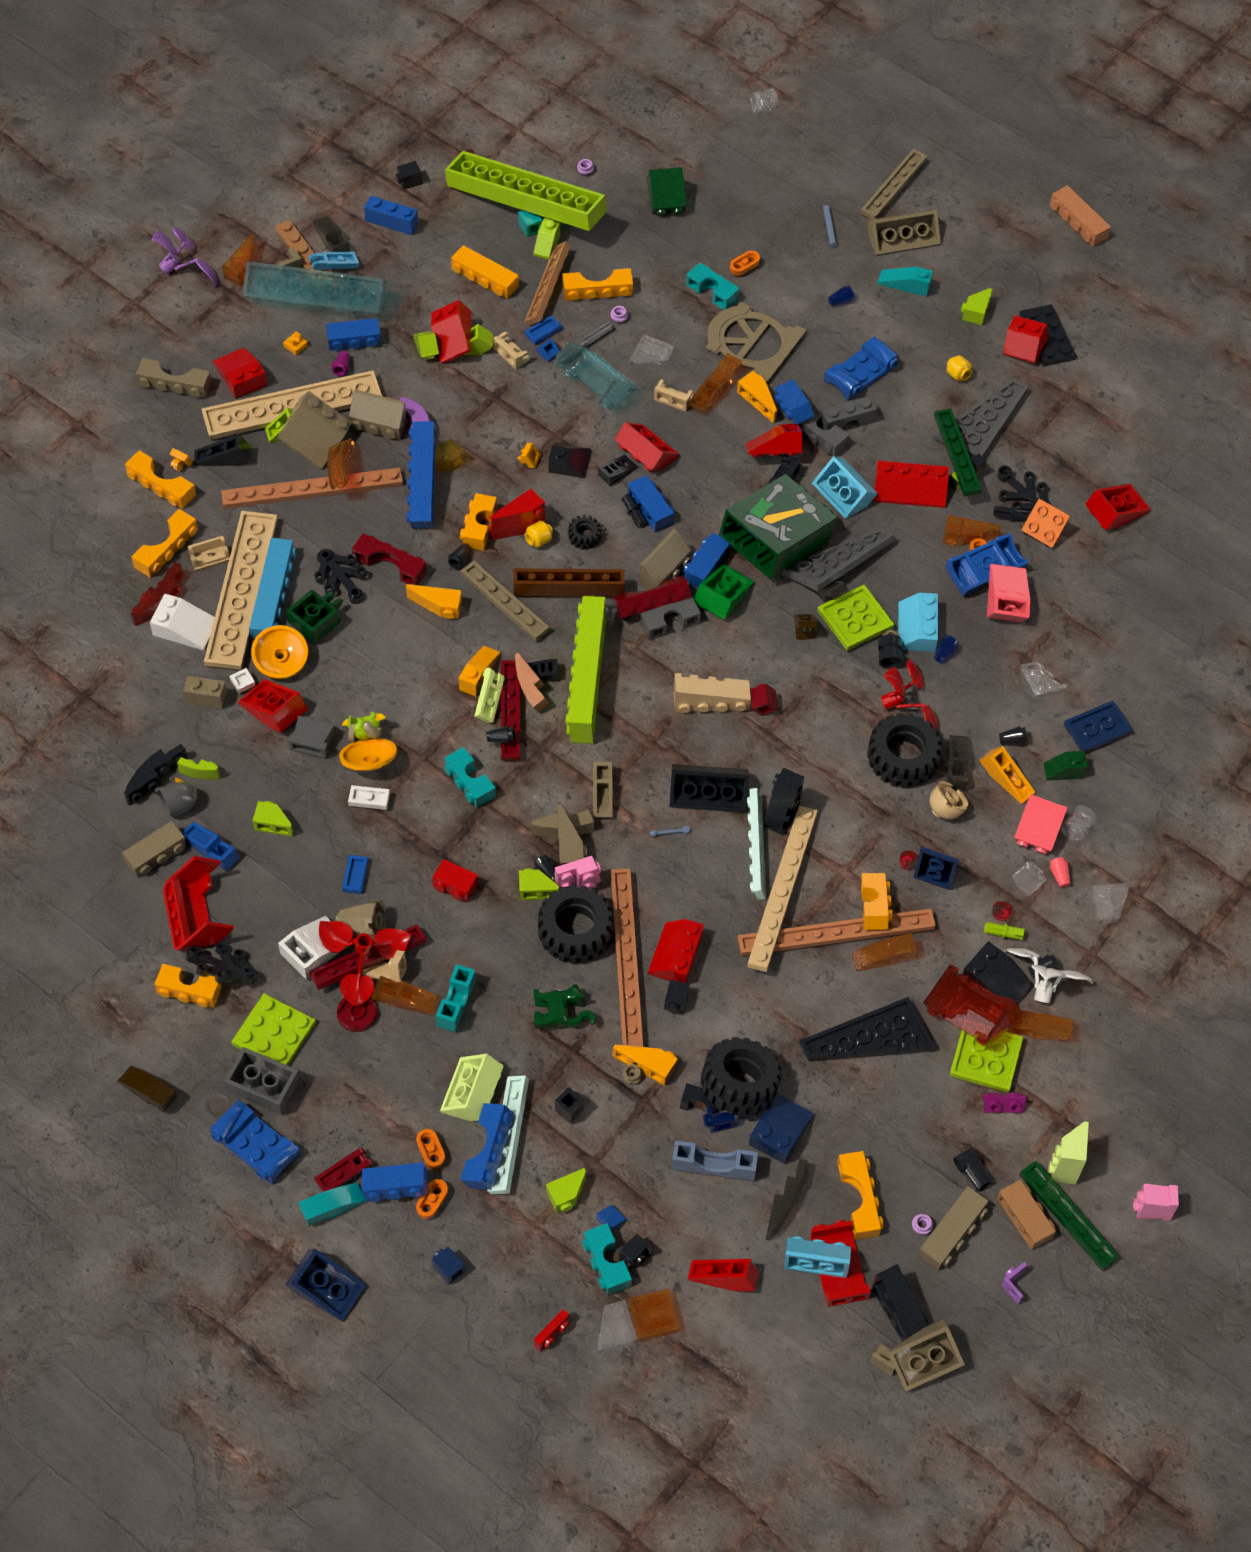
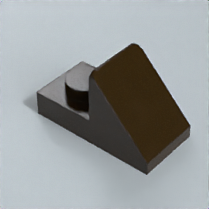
(805, 626)

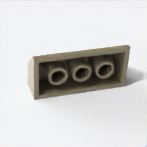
(904, 231)

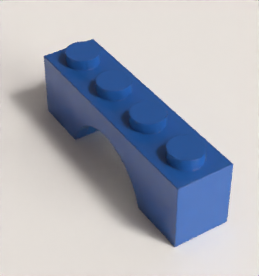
(482, 1169)

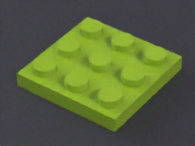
(855, 617)
(274, 1030)
(987, 1065)

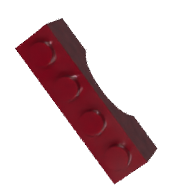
(370, 550)
(666, 593)

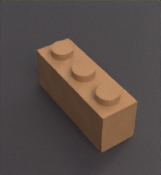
(1026, 1214)

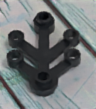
(1004, 474)
(340, 572)
(243, 973)

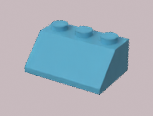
(844, 487)
(918, 622)
(817, 1257)

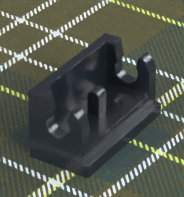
(790, 469)

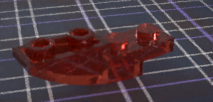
(152, 597)

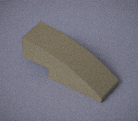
(602, 789)
(548, 825)

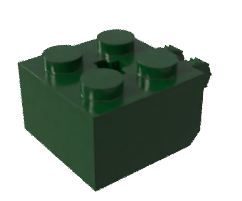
(315, 615)

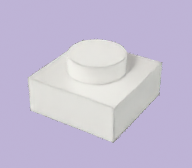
(242, 680)

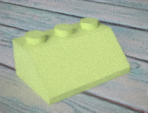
(471, 1086)
(1070, 1156)

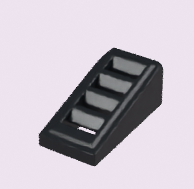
(603, 471)
(546, 664)

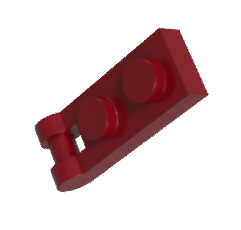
(344, 1170)

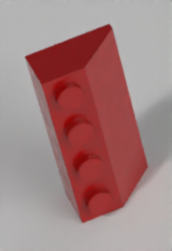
(911, 484)

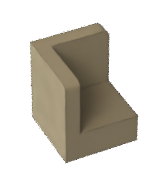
(294, 259)
(882, 1360)

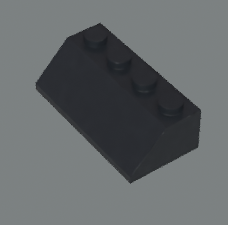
(709, 788)

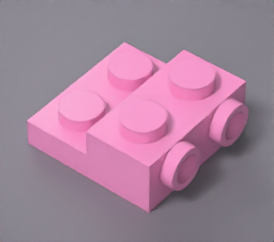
(578, 872)

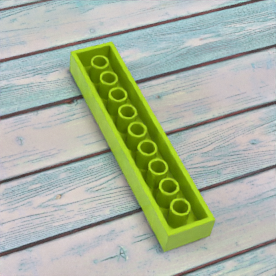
(526, 190)

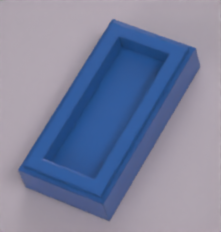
(543, 330)
(355, 874)

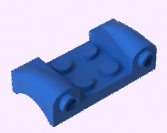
(862, 368)
(973, 567)
(254, 1142)

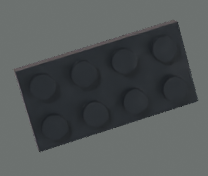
(1057, 347)

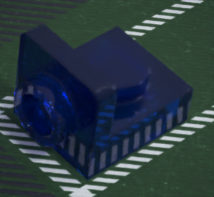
(720, 1122)

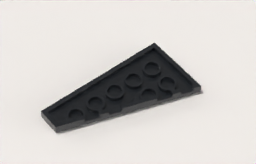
(880, 1032)

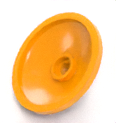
(279, 641)
(368, 754)

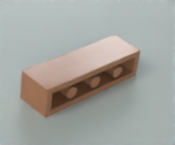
(1080, 216)

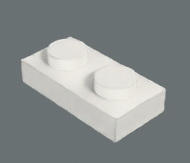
(369, 797)

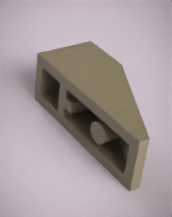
(570, 843)

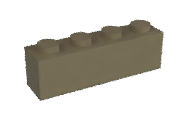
(953, 1228)

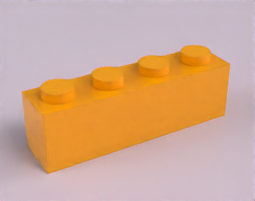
(484, 272)

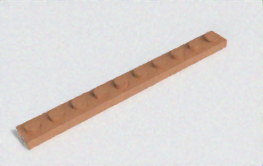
(309, 488)
(841, 932)
(626, 958)

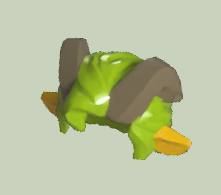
(364, 727)

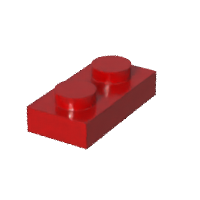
(546, 1336)

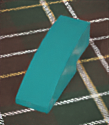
(331, 1203)

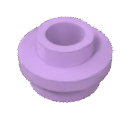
(585, 167)
(619, 314)
(922, 1218)

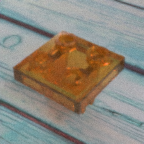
(653, 1315)

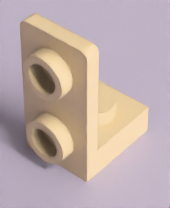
(393, 970)

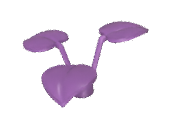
(171, 261)

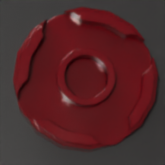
(356, 1017)

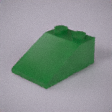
(722, 591)

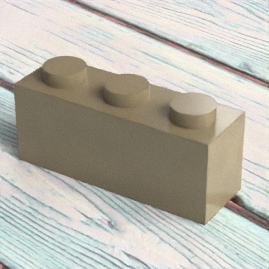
(154, 849)

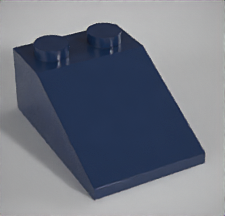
(936, 868)
(780, 1129)
(325, 1284)

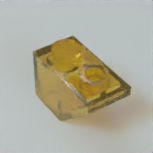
(449, 456)

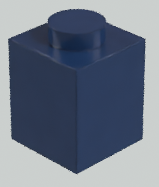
(448, 1265)

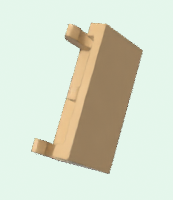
(510, 351)
(671, 396)
(208, 553)

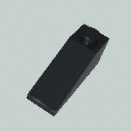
(224, 452)

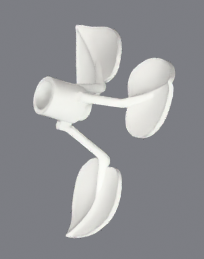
(1044, 988)

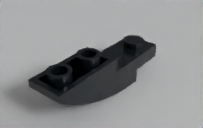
(147, 775)

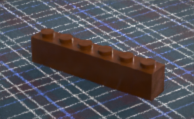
(568, 582)

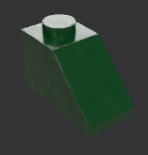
(1066, 766)

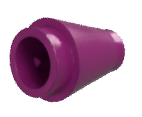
(341, 364)

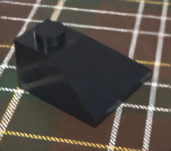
(568, 460)

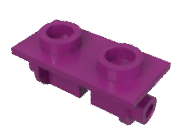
(1004, 1104)

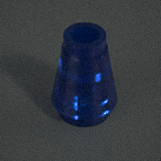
(841, 296)
(946, 648)

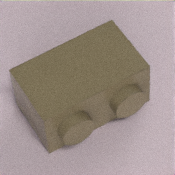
(204, 692)

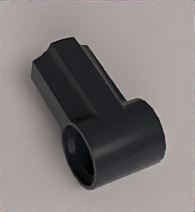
(970, 1164)

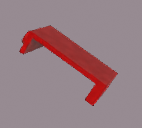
(839, 1289)

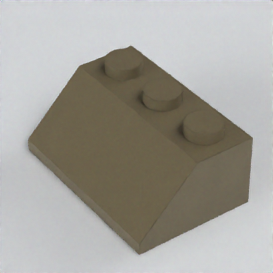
(377, 414)
(665, 561)

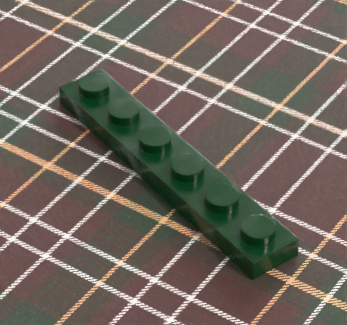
(957, 452)
(1069, 1215)

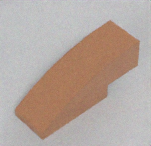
(530, 684)

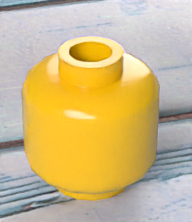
(959, 368)
(538, 534)

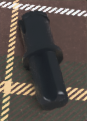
(633, 510)
(1011, 513)

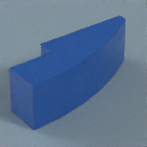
(210, 845)

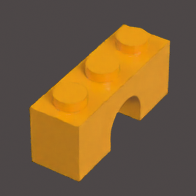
(480, 510)
(875, 889)
(203, 992)

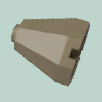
(364, 917)

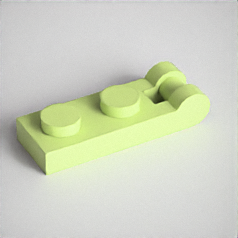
(489, 695)

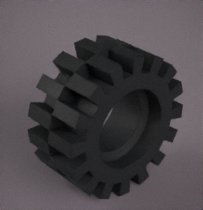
(584, 540)

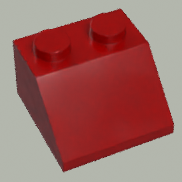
(1025, 339)

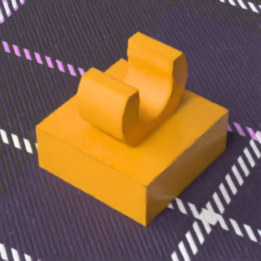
(295, 343)
(530, 455)
(180, 459)

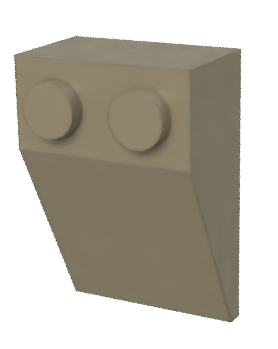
(926, 1355)

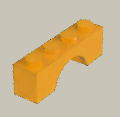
(578, 287)
(176, 491)
(151, 558)
(854, 1171)

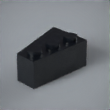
(784, 800)
(898, 1302)

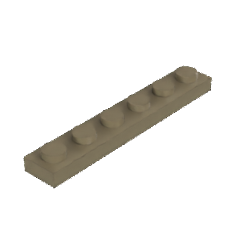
(893, 184)
(505, 600)

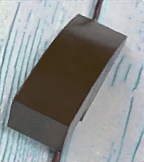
(148, 1088)

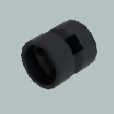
(890, 651)

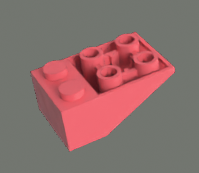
(1008, 594)

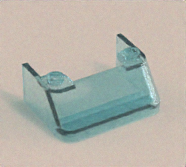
(595, 373)

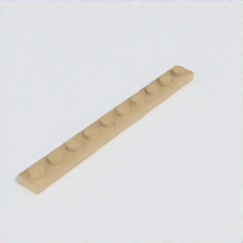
(782, 889)

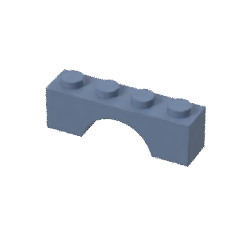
(736, 1164)

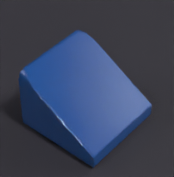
(548, 350)
(611, 1216)

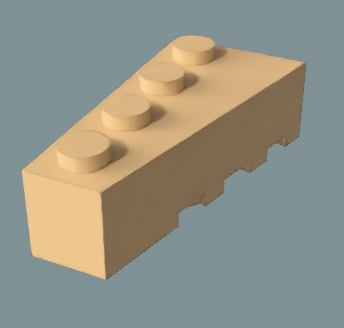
(710, 694)

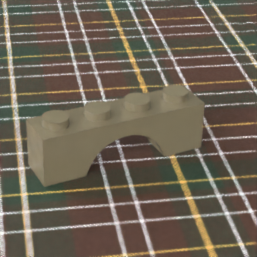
(192, 383)

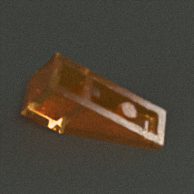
(235, 266)
(962, 531)

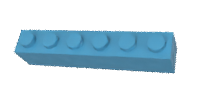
(272, 585)

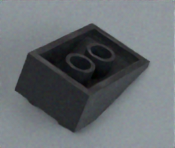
(997, 973)

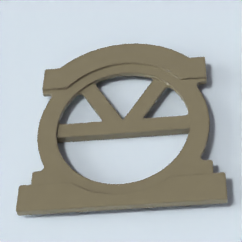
(766, 368)

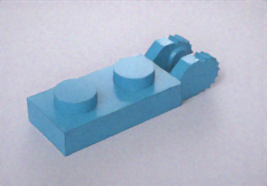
(334, 260)

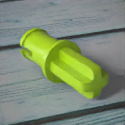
(1004, 930)

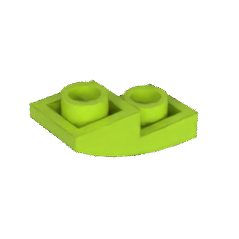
(204, 770)

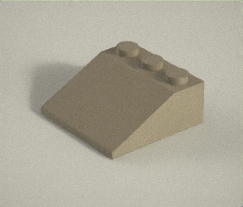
(313, 429)

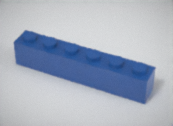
(422, 475)

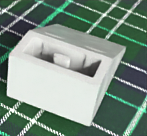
(304, 949)

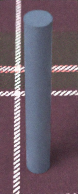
(828, 219)

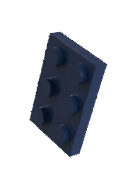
(1097, 726)

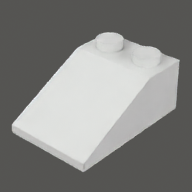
(182, 622)

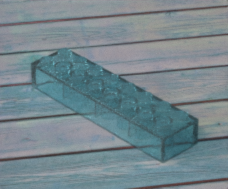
(314, 288)

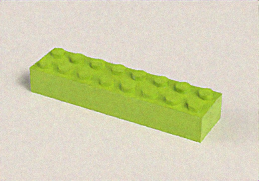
(586, 670)

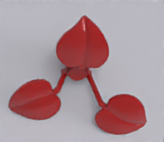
(896, 697)
(337, 935)

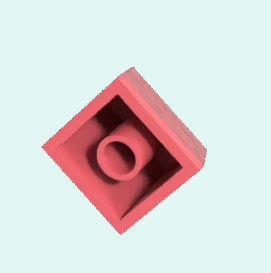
(1040, 824)

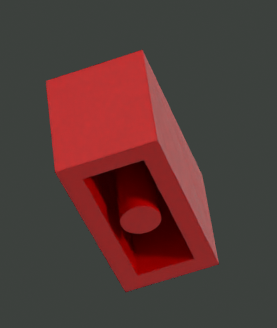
(455, 881)

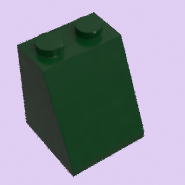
(666, 191)

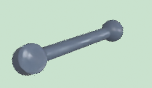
(685, 830)

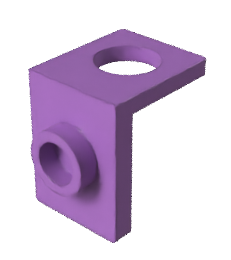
(1011, 1275)

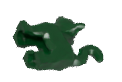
(557, 1008)

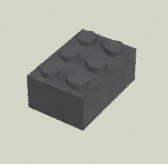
(262, 1080)

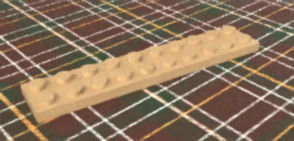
(261, 410)
(239, 591)

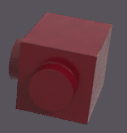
(763, 699)

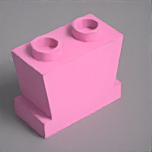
(1156, 1202)

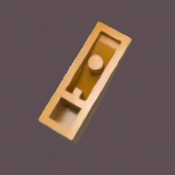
(756, 392)
(437, 600)
(472, 675)
(1007, 774)
(652, 1061)

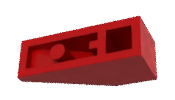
(725, 1273)

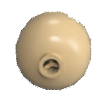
(947, 802)

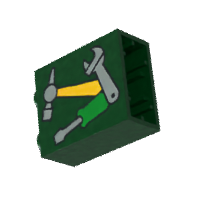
(777, 525)

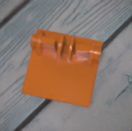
(1045, 523)

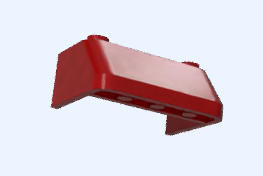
(188, 908)

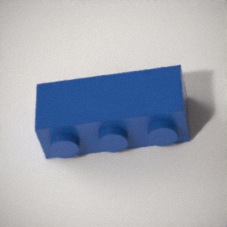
(391, 215)
(353, 334)
(793, 402)
(652, 503)
(707, 559)
(395, 1182)

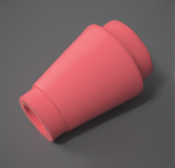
(1060, 870)

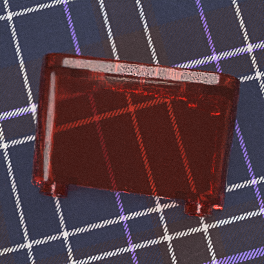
(971, 1007)

